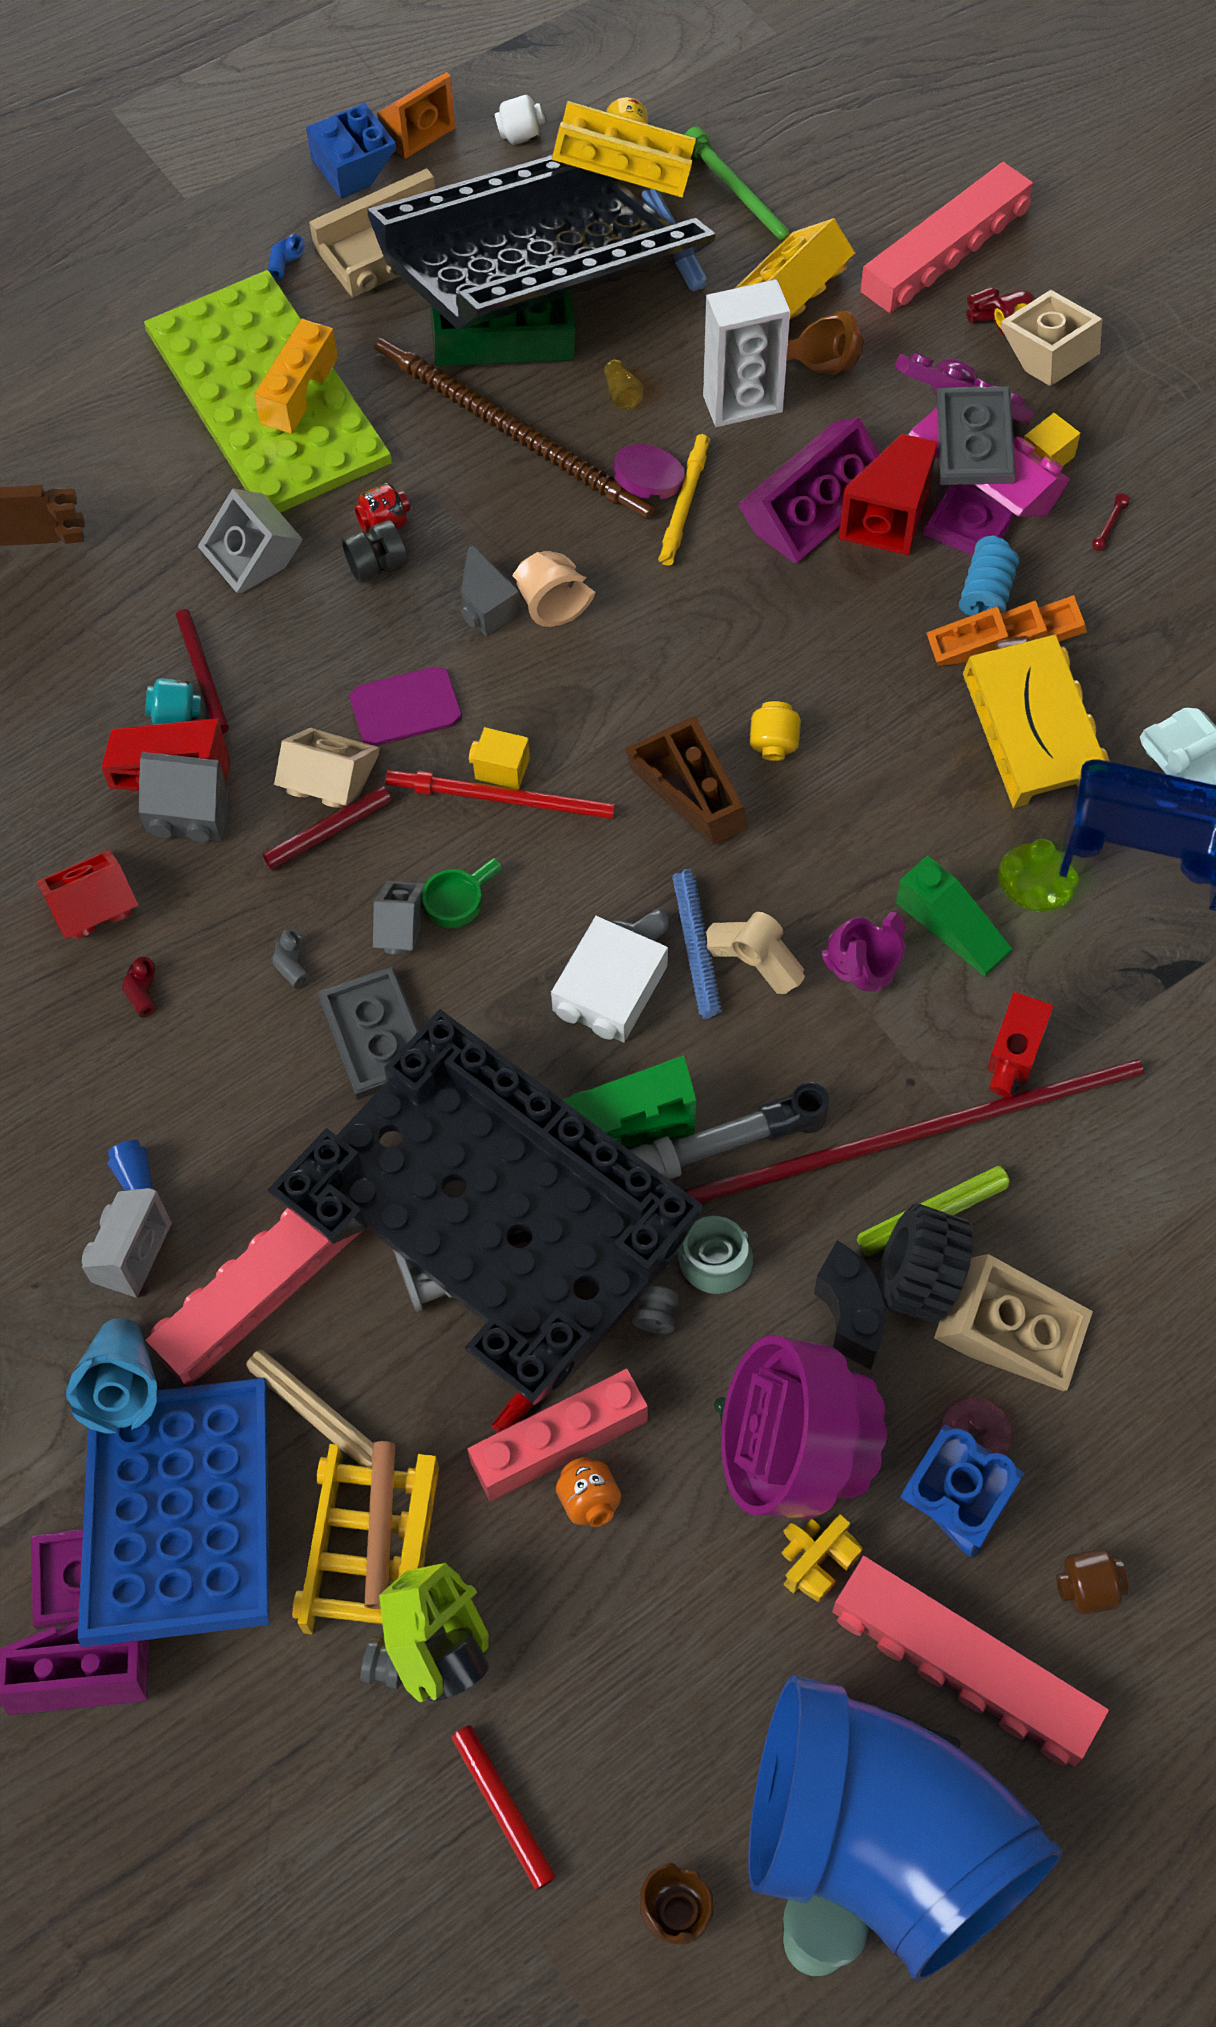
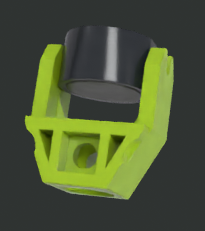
(413, 1611)

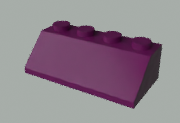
(805, 495)

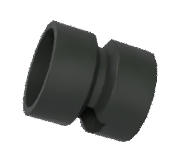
(362, 555)

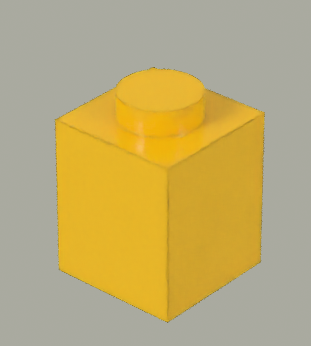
(1054, 439)
(500, 758)

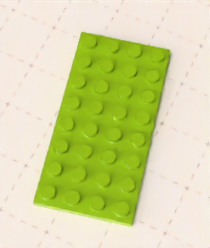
(220, 357)

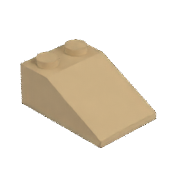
(1015, 1324)

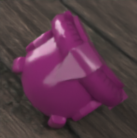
(866, 952)

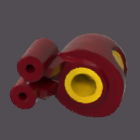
(989, 306)

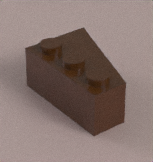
(690, 779)

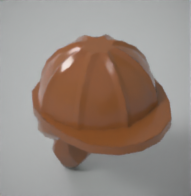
(829, 344)

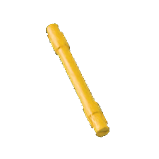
(674, 532)

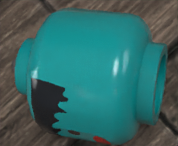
(171, 701)

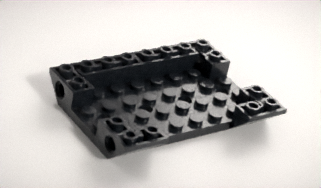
(526, 1168)

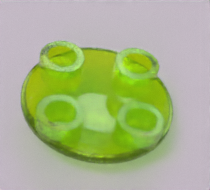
(1032, 876)

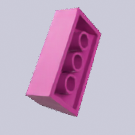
(1036, 481)

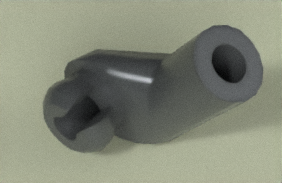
(650, 926)
(286, 958)

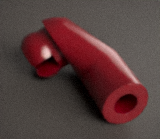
(137, 985)

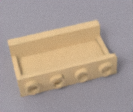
(348, 240)

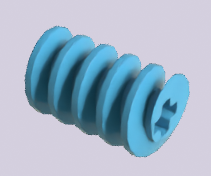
(989, 576)

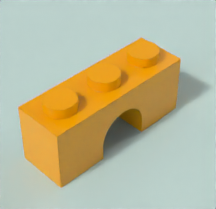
(305, 356)

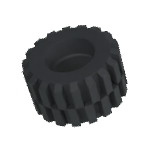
(925, 1263)

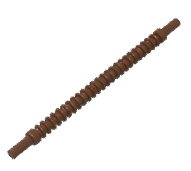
(495, 416)

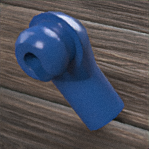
(284, 253)

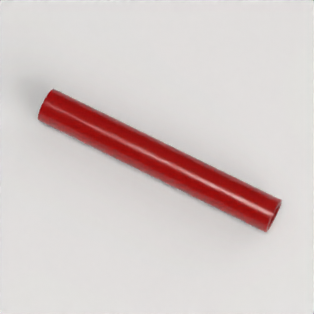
(503, 1807)

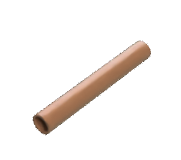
(379, 1522)

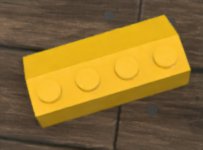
(804, 263)

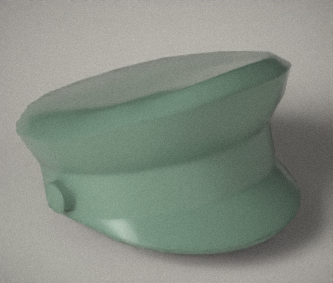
(716, 1255)
(821, 1936)

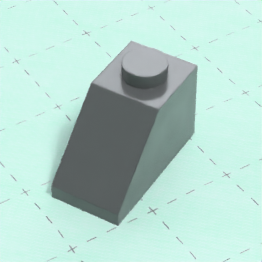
(487, 595)
(397, 916)

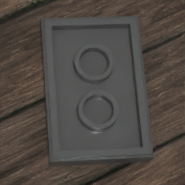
(975, 435)
(368, 1026)

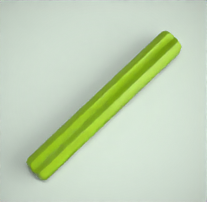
(951, 1202)

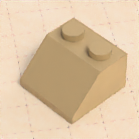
(1053, 336)
(325, 766)

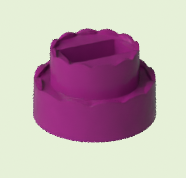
(799, 1429)

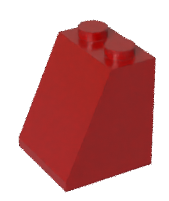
(889, 496)

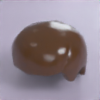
(676, 1904)

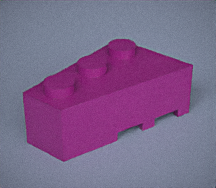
(58, 1674)

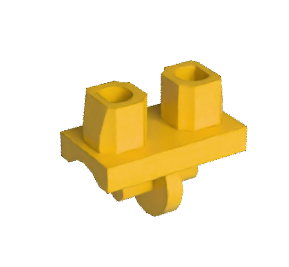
(806, 1572)

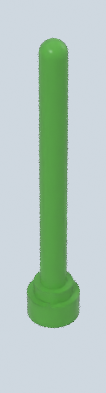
(703, 150)

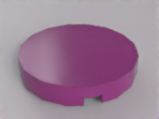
(648, 471)

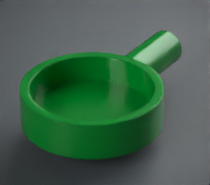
(454, 896)

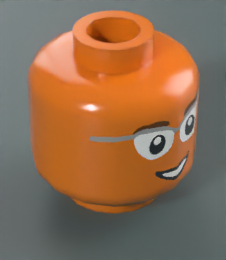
(588, 1492)

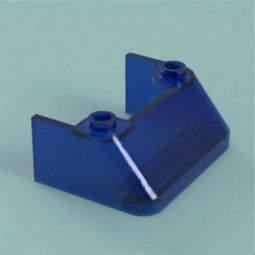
(1143, 813)

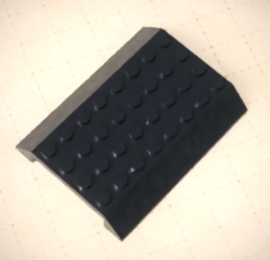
(525, 239)

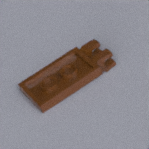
(38, 516)

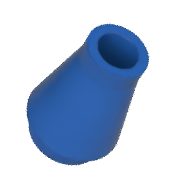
(130, 1165)

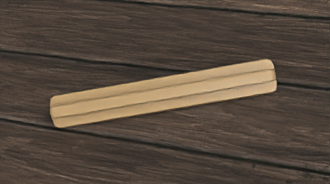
(312, 1407)

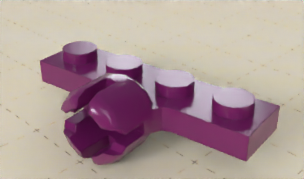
(954, 374)

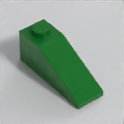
(951, 915)

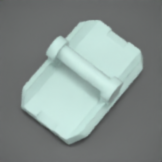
(1184, 745)

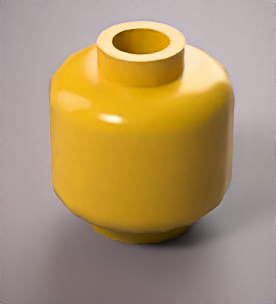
(775, 730)

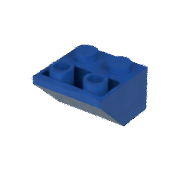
(350, 149)

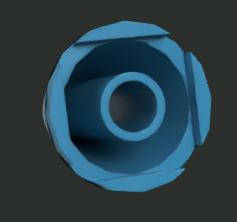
(113, 1380)

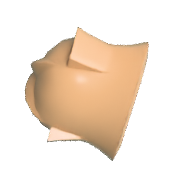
(544, 586)

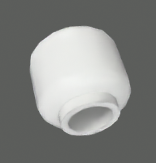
(520, 119)

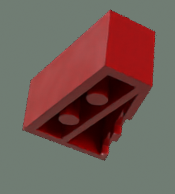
(187, 739)

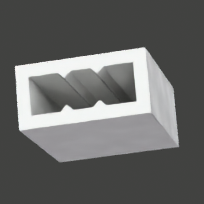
(609, 979)

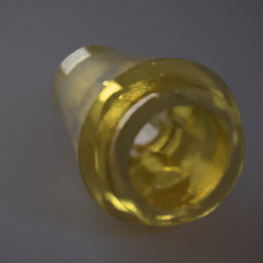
(623, 386)

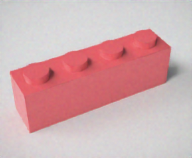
(558, 1435)

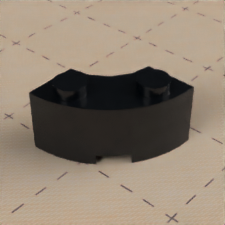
(855, 1302)

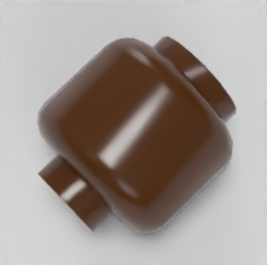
(1092, 1581)

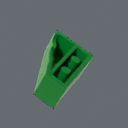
(642, 1105)

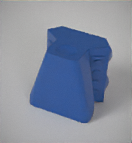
(962, 1487)

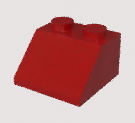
(88, 895)

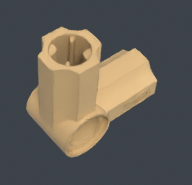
(759, 946)

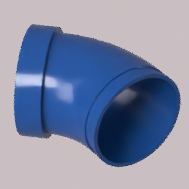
(889, 1826)

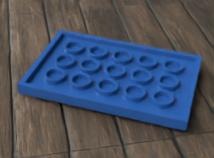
(178, 1519)

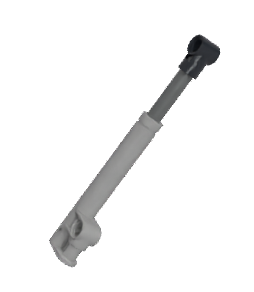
(772, 1120)

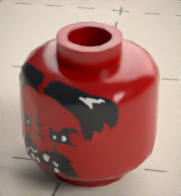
(380, 505)

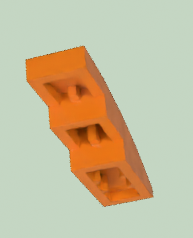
(981, 631)

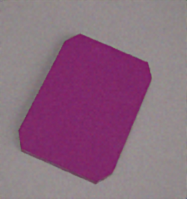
(405, 706)

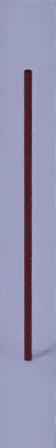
(905, 1134)

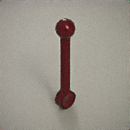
(1121, 502)

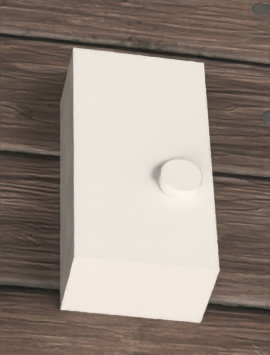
(745, 352)

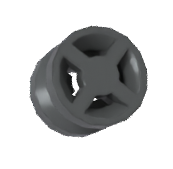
(656, 1310)
(378, 1665)

